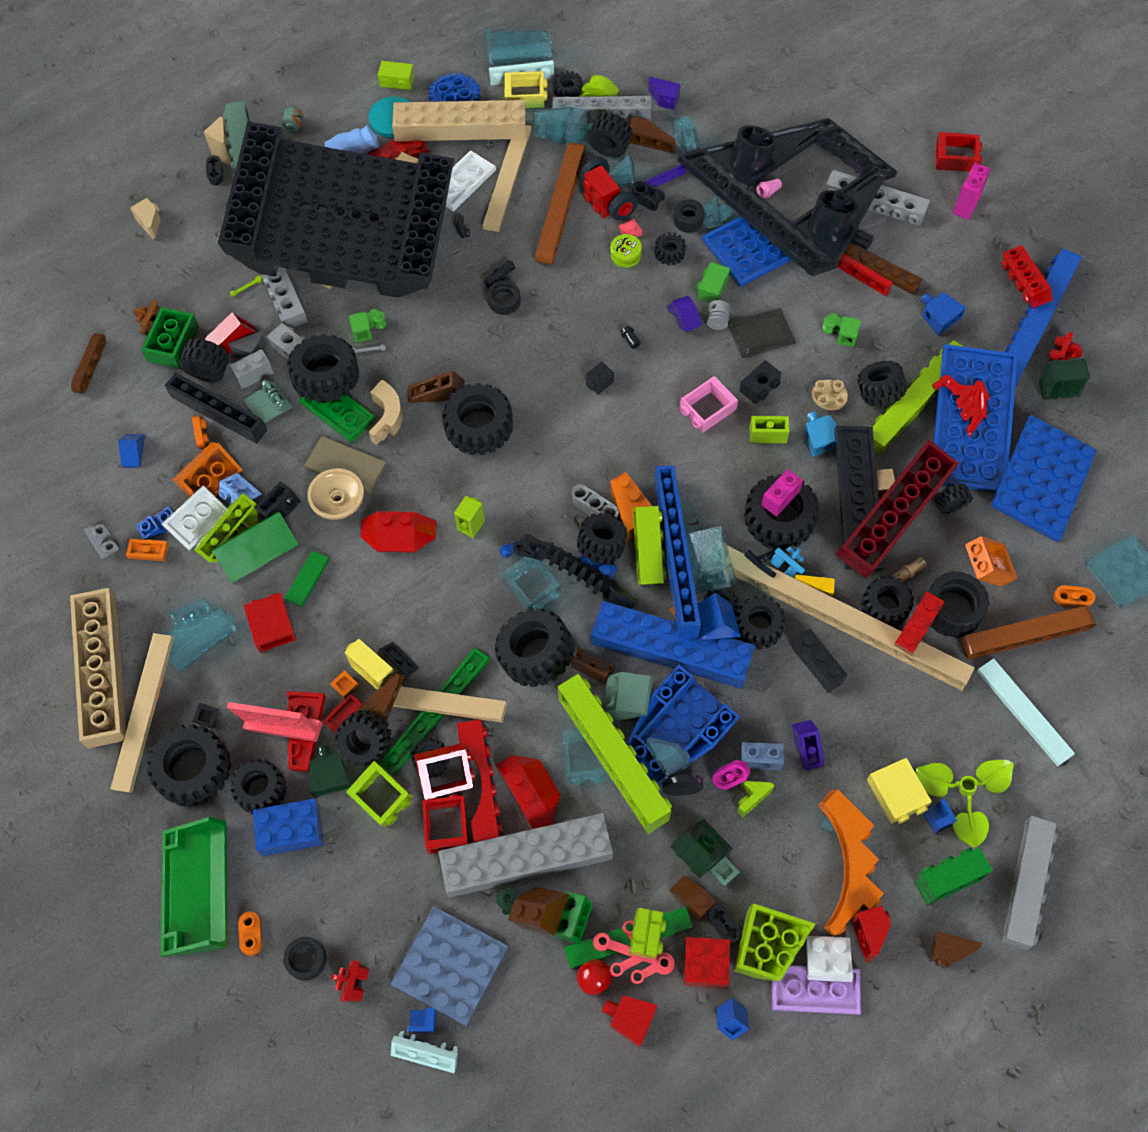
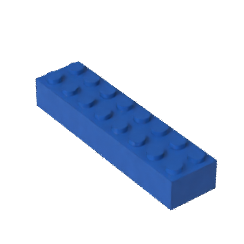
(658, 642)

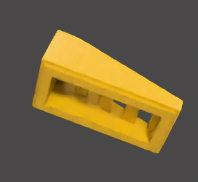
(822, 584)

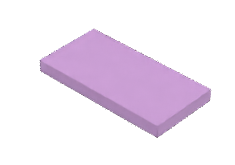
(799, 994)

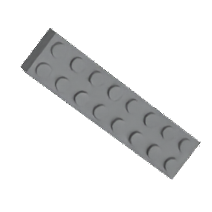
(525, 855)

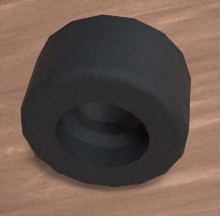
(688, 207)

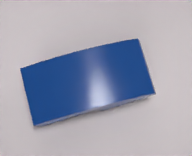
(152, 526)

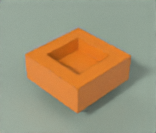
(344, 684)

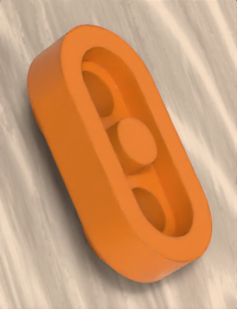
(201, 437)
(1073, 596)
(250, 932)

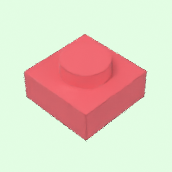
(630, 227)

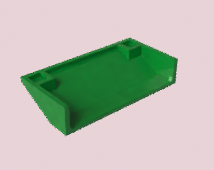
(194, 887)

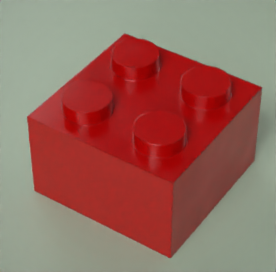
(706, 962)

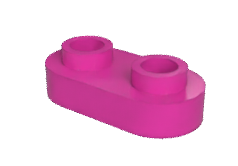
(735, 773)

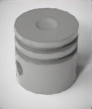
(719, 315)

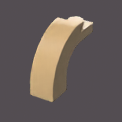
(391, 421)

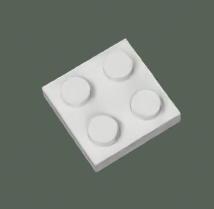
(829, 959)

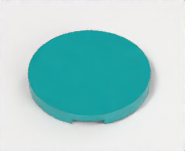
(382, 116)

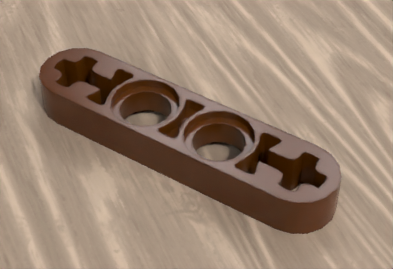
(88, 363)

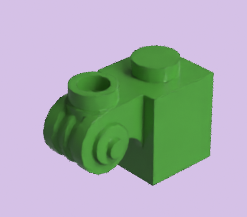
(363, 322)
(845, 327)

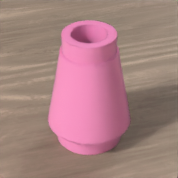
(767, 188)

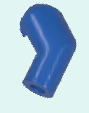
(507, 550)

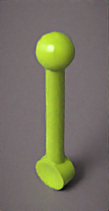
(258, 279)

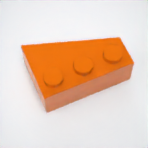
(627, 497)

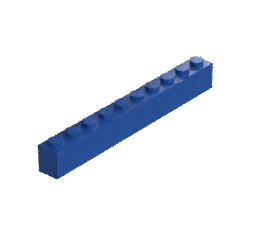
(1038, 318)
(677, 553)

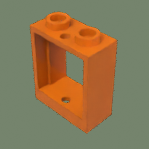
(992, 561)

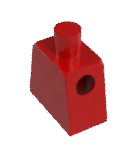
(630, 1018)

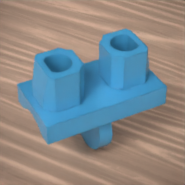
(780, 556)

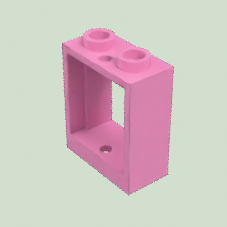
(720, 392)

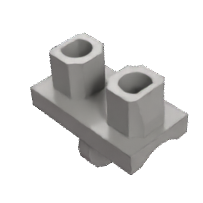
(101, 539)

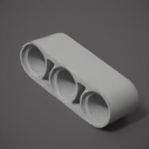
(590, 498)

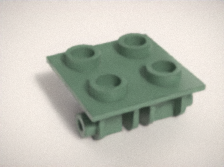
(268, 402)

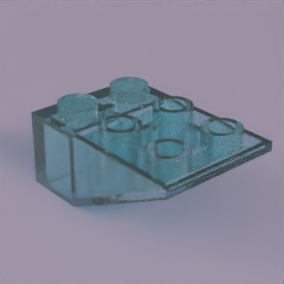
(561, 124)
(710, 560)

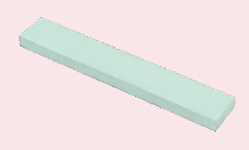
(1025, 712)

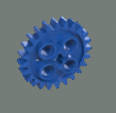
(454, 88)

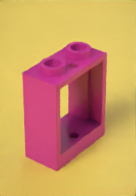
(971, 191)

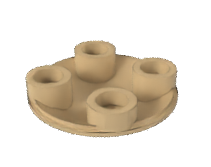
(829, 394)

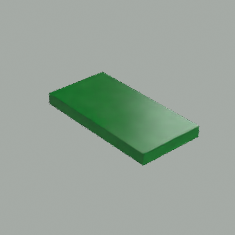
(342, 415)
(255, 547)

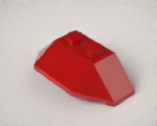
(398, 531)
(531, 789)

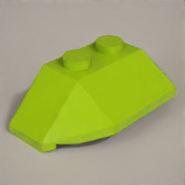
(233, 521)

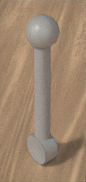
(382, 347)

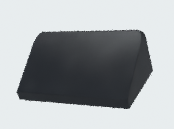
(397, 660)

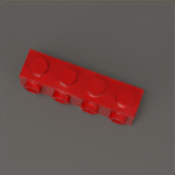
(1026, 276)

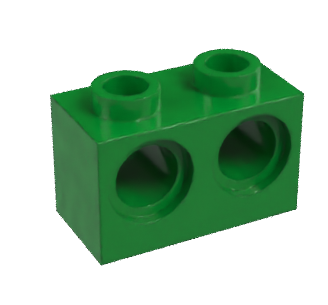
(575, 918)

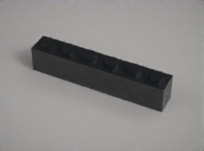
(216, 408)

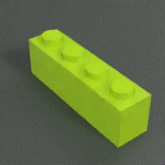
(648, 545)

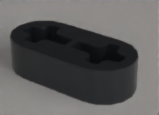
(218, 169)
(728, 920)

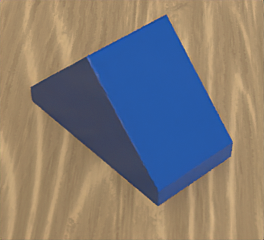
(131, 450)

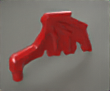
(971, 400)

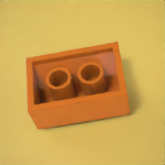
(207, 469)

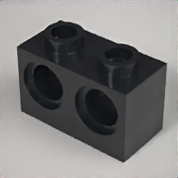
(279, 499)

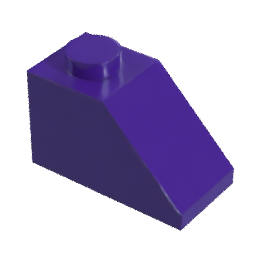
(664, 92)
(808, 744)

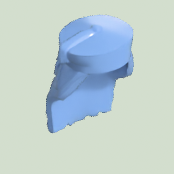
(357, 140)

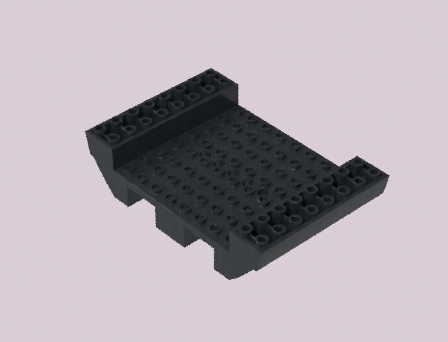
(271, 230)

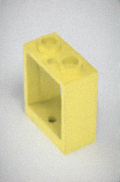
(526, 79)
(368, 664)

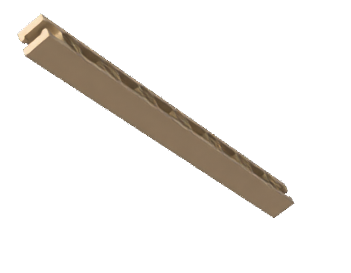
(850, 621)

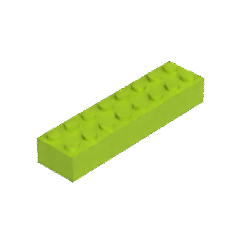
(614, 754)

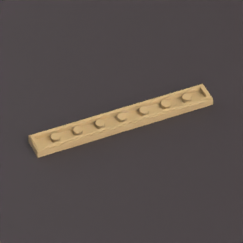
(505, 182)
(142, 713)

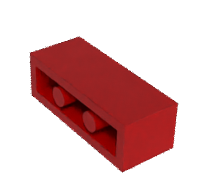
(919, 623)

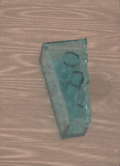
(517, 45)

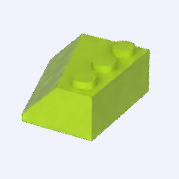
(769, 943)

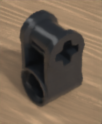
(648, 195)

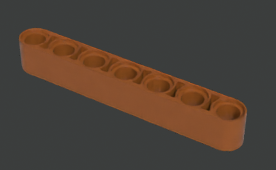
(1027, 632)

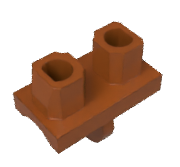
(147, 317)

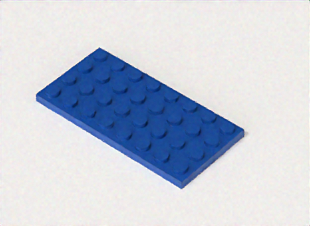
(987, 451)

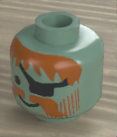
(293, 119)

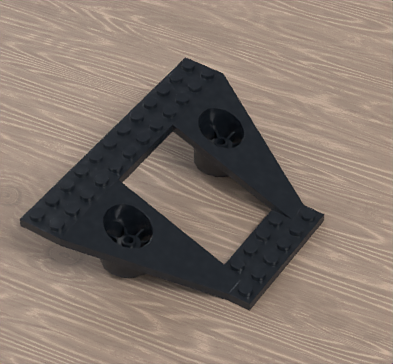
(824, 232)

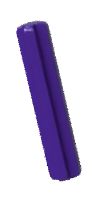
(666, 176)

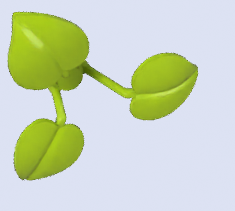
(970, 826)

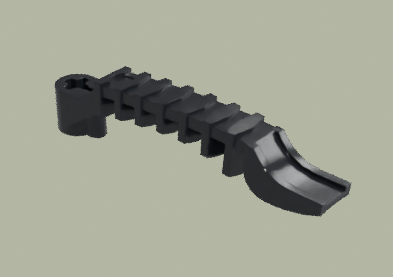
(540, 550)

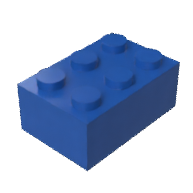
(287, 827)

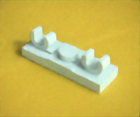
(424, 1053)

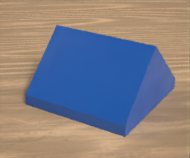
(717, 619)

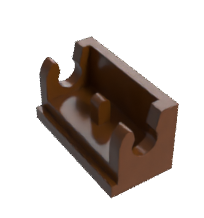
(591, 666)

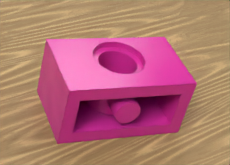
(782, 492)

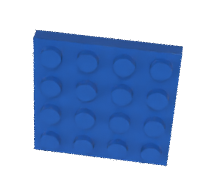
(744, 251)

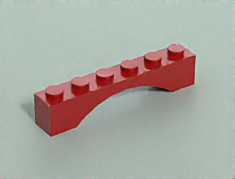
(484, 822)

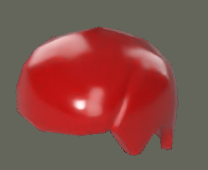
(594, 977)

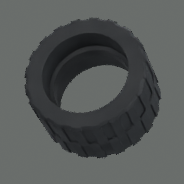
(969, 588)

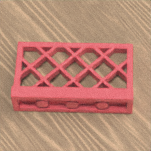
(276, 722)

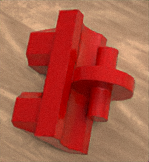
(1068, 348)
(354, 972)

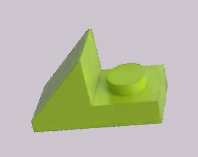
(757, 792)

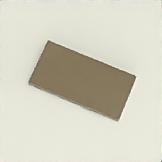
(334, 455)

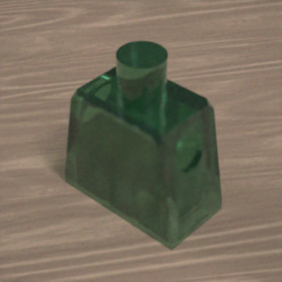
(327, 773)

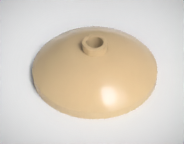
(333, 485)

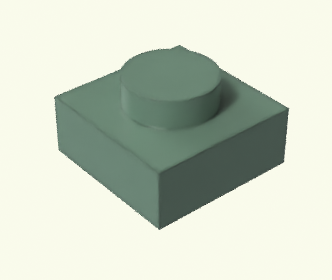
(724, 872)

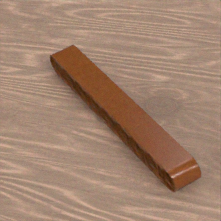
(560, 203)

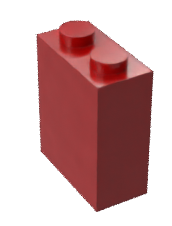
(269, 622)

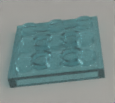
(1122, 570)

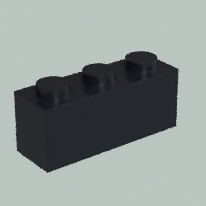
(819, 660)

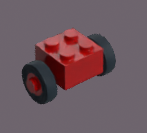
(604, 192)

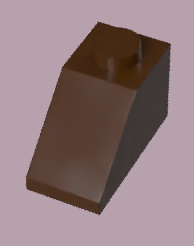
(692, 897)
(951, 949)

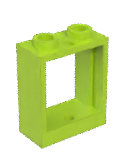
(366, 780)

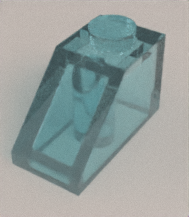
(686, 134)
(668, 756)

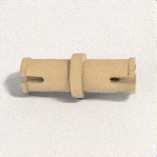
(910, 570)

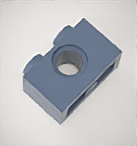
(762, 756)

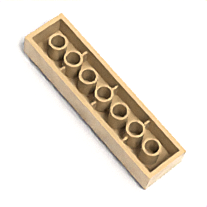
(459, 120)
(98, 668)

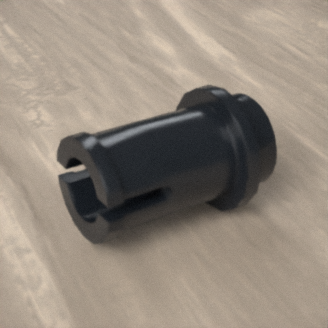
(629, 335)

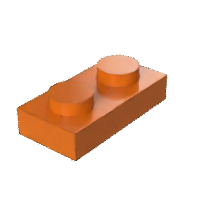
(147, 549)

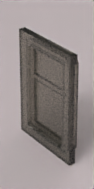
(761, 333)

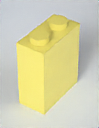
(899, 791)

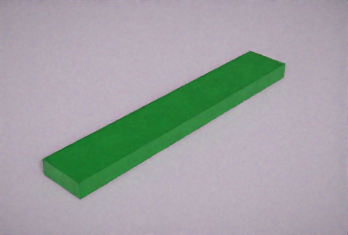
(578, 954)

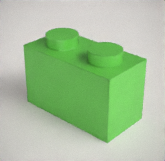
(713, 282)

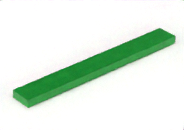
(427, 721)

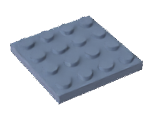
(449, 966)

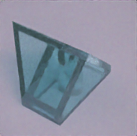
(624, 172)

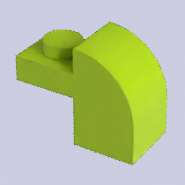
(599, 87)

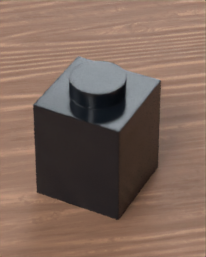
(599, 378)
(206, 715)

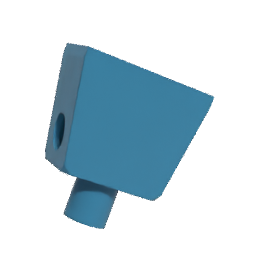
(819, 434)

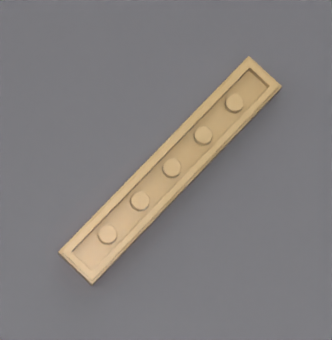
(451, 704)

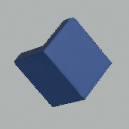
(940, 816)
(732, 1019)
(423, 1021)

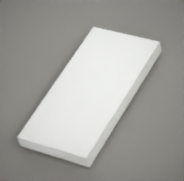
(466, 178)

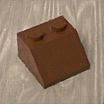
(539, 910)

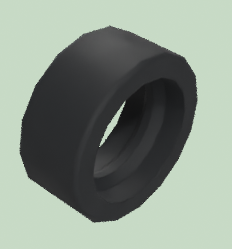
(503, 308)
(316, 970)

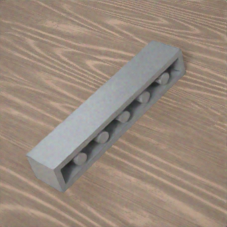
(1029, 883)

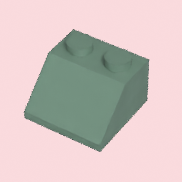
(627, 695)

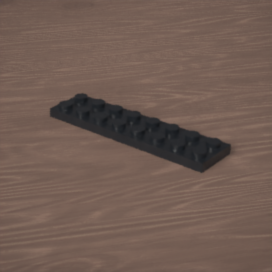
(855, 478)

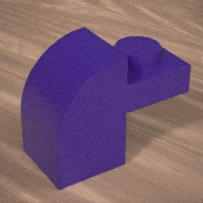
(686, 313)

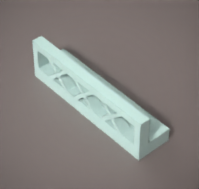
(497, 74)

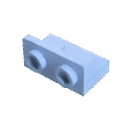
(234, 486)

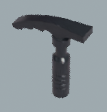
(757, 561)

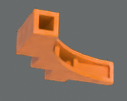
(858, 861)

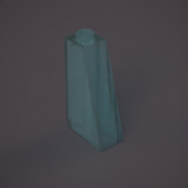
(199, 637)

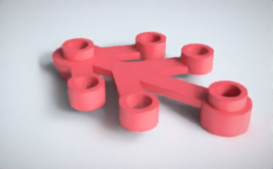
(634, 960)

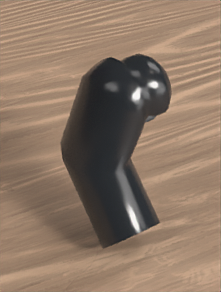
(459, 224)

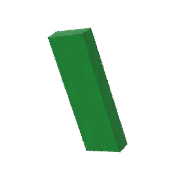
(307, 579)

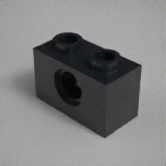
(763, 373)

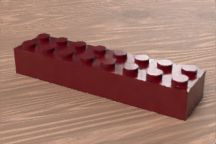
(897, 509)

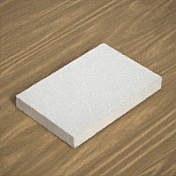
(194, 518)

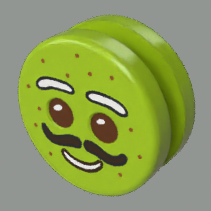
(625, 250)

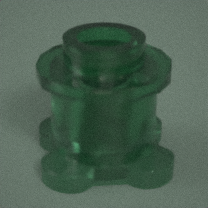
(506, 906)

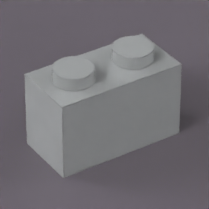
(251, 369)

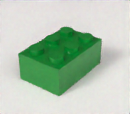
(169, 337)
(952, 875)

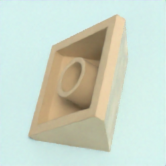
(217, 140)

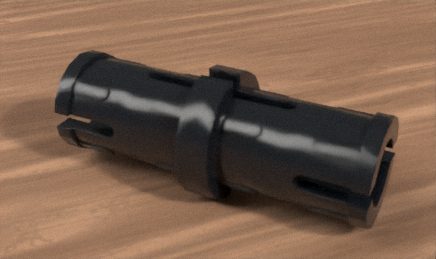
(499, 273)

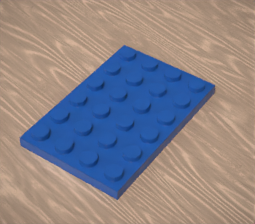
(1043, 478)

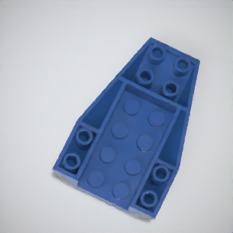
(683, 715)

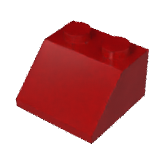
(871, 930)

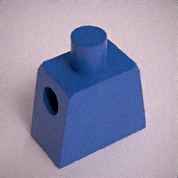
(941, 311)

